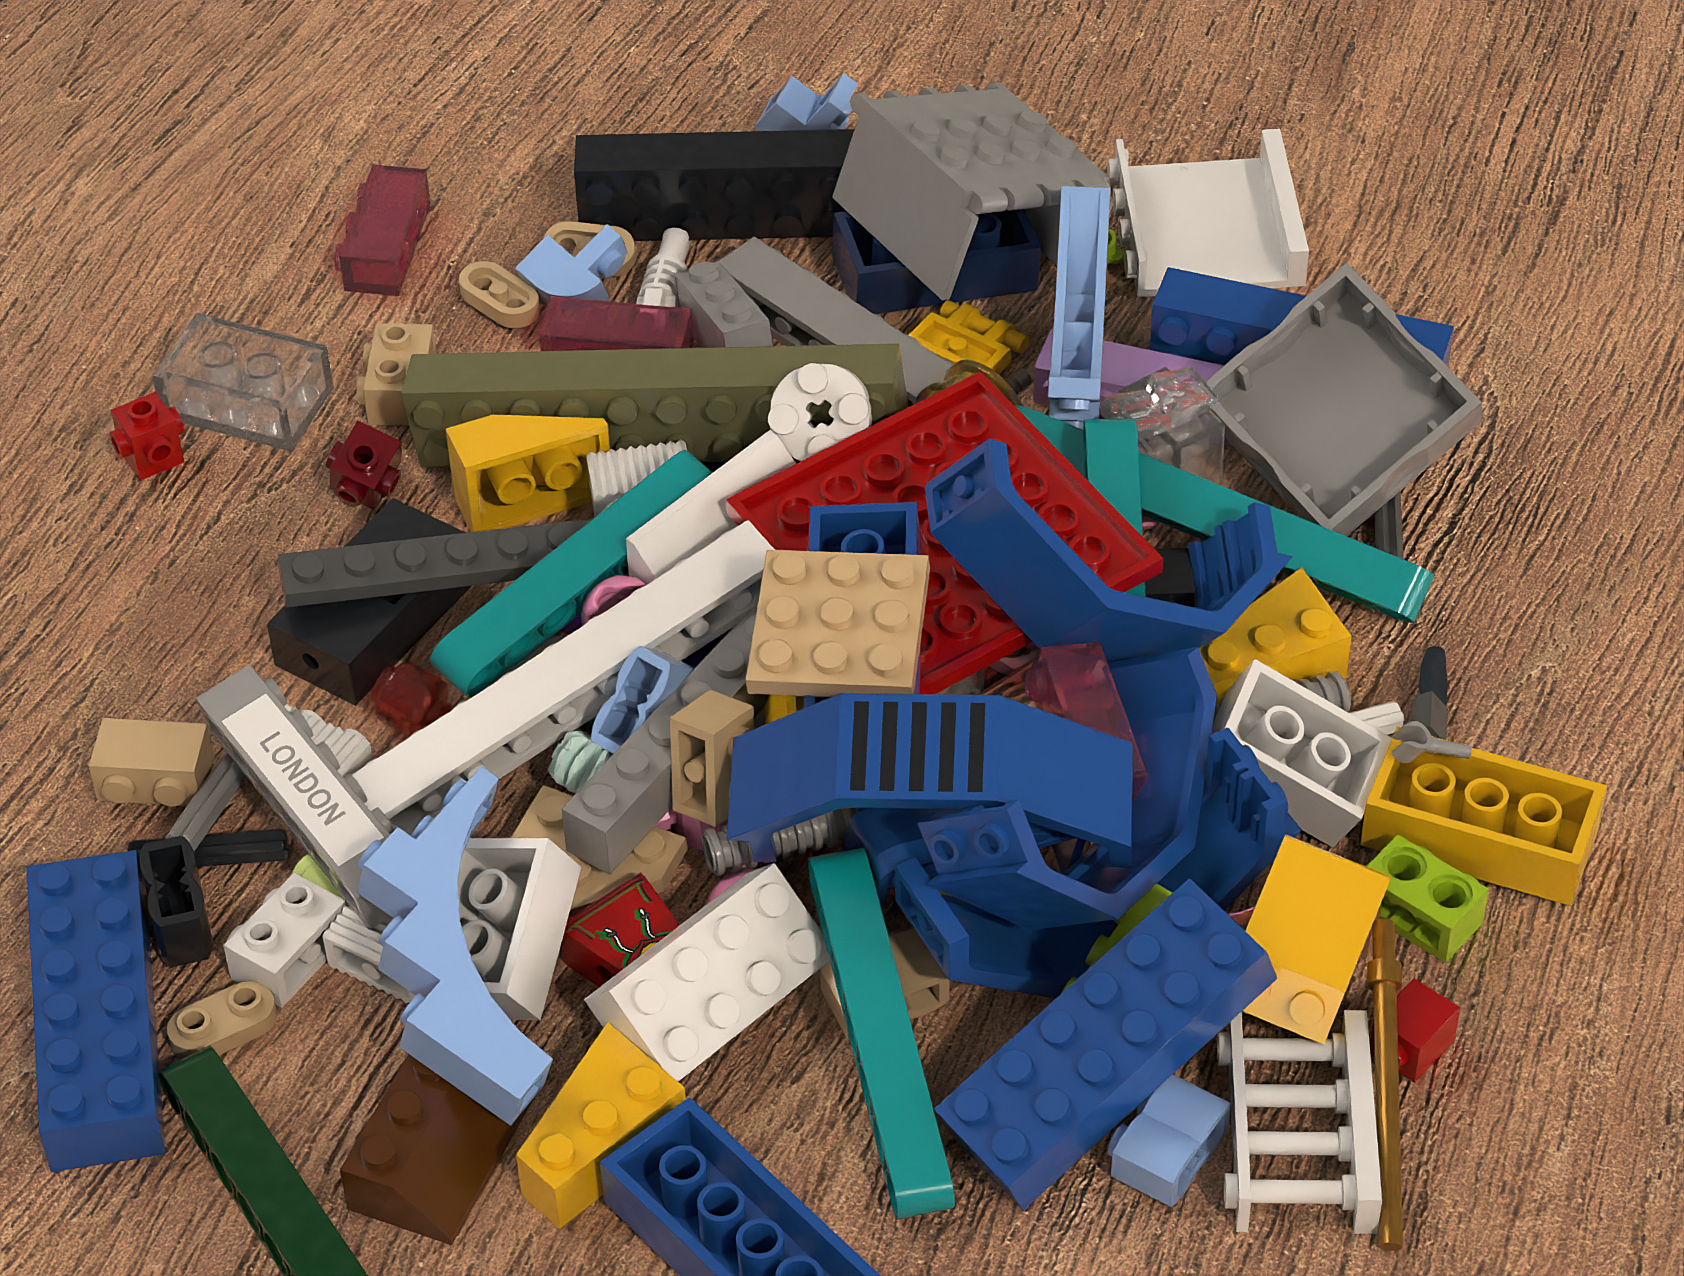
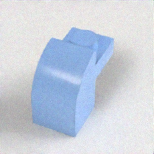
(801, 109)
(559, 274)

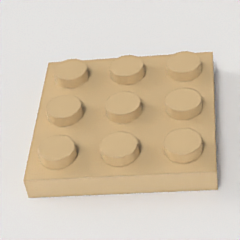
(838, 623)

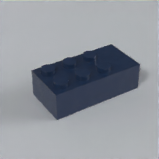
(998, 262)

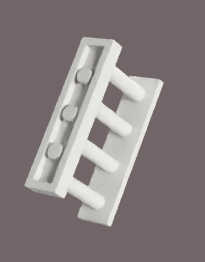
(1348, 1096)

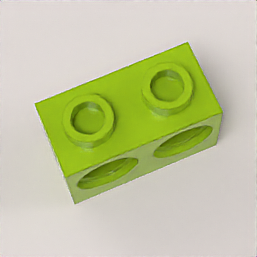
(1429, 898)

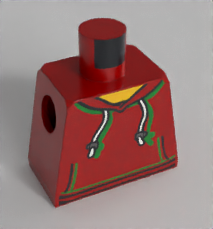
(616, 930)

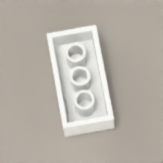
(714, 973)

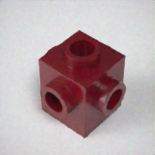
(364, 466)

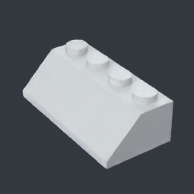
(701, 513)

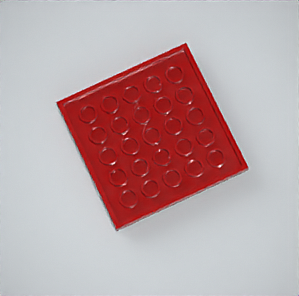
(892, 465)

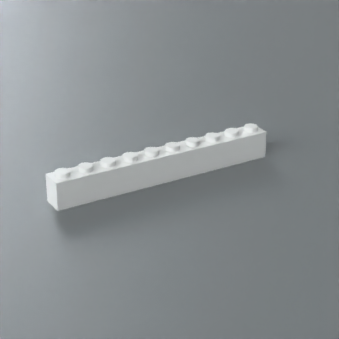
(567, 680)

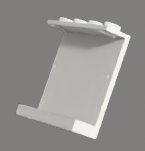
(1211, 218)

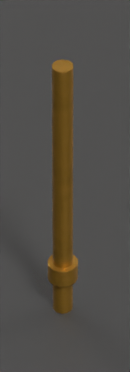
(1384, 979)

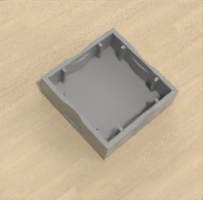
(1341, 405)

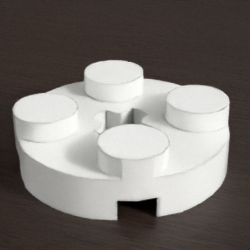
(815, 384)

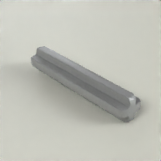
(208, 802)

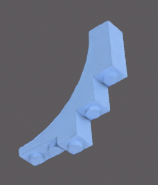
(1079, 305)
(452, 1018)

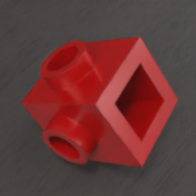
(147, 435)

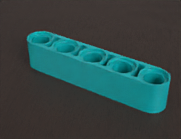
(1113, 468)

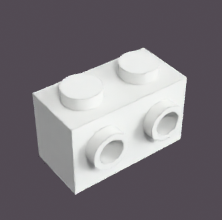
(284, 938)

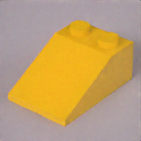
(521, 466)
(1314, 930)

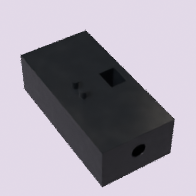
(353, 641)

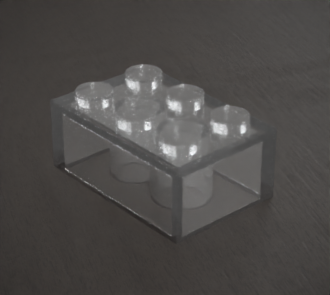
(245, 381)

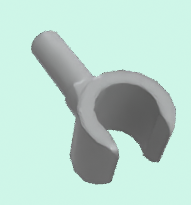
(1418, 740)

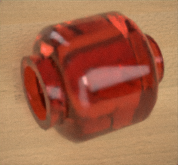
(409, 698)

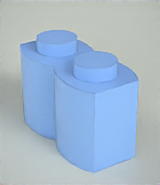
(640, 689)
(1169, 1140)

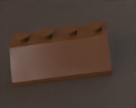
(424, 1155)

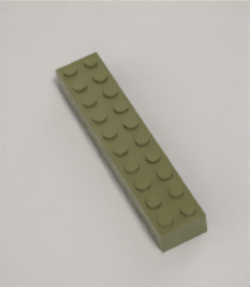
(699, 395)

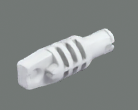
(659, 279)

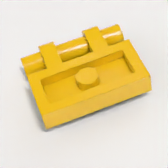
(967, 335)

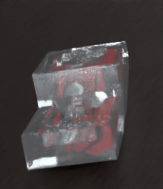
(1166, 402)

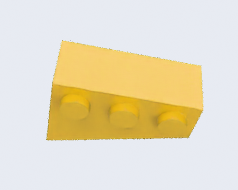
(1284, 629)
(597, 1111)

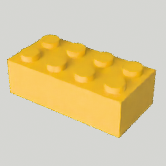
(1489, 818)

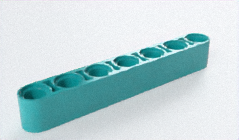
(556, 587)
(881, 1034)

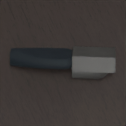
(1431, 704)

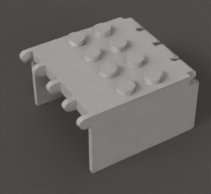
(938, 158)

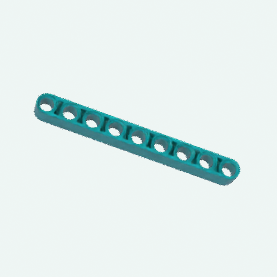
(1201, 505)

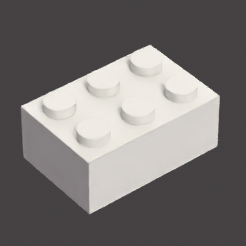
(1307, 747)
(515, 916)

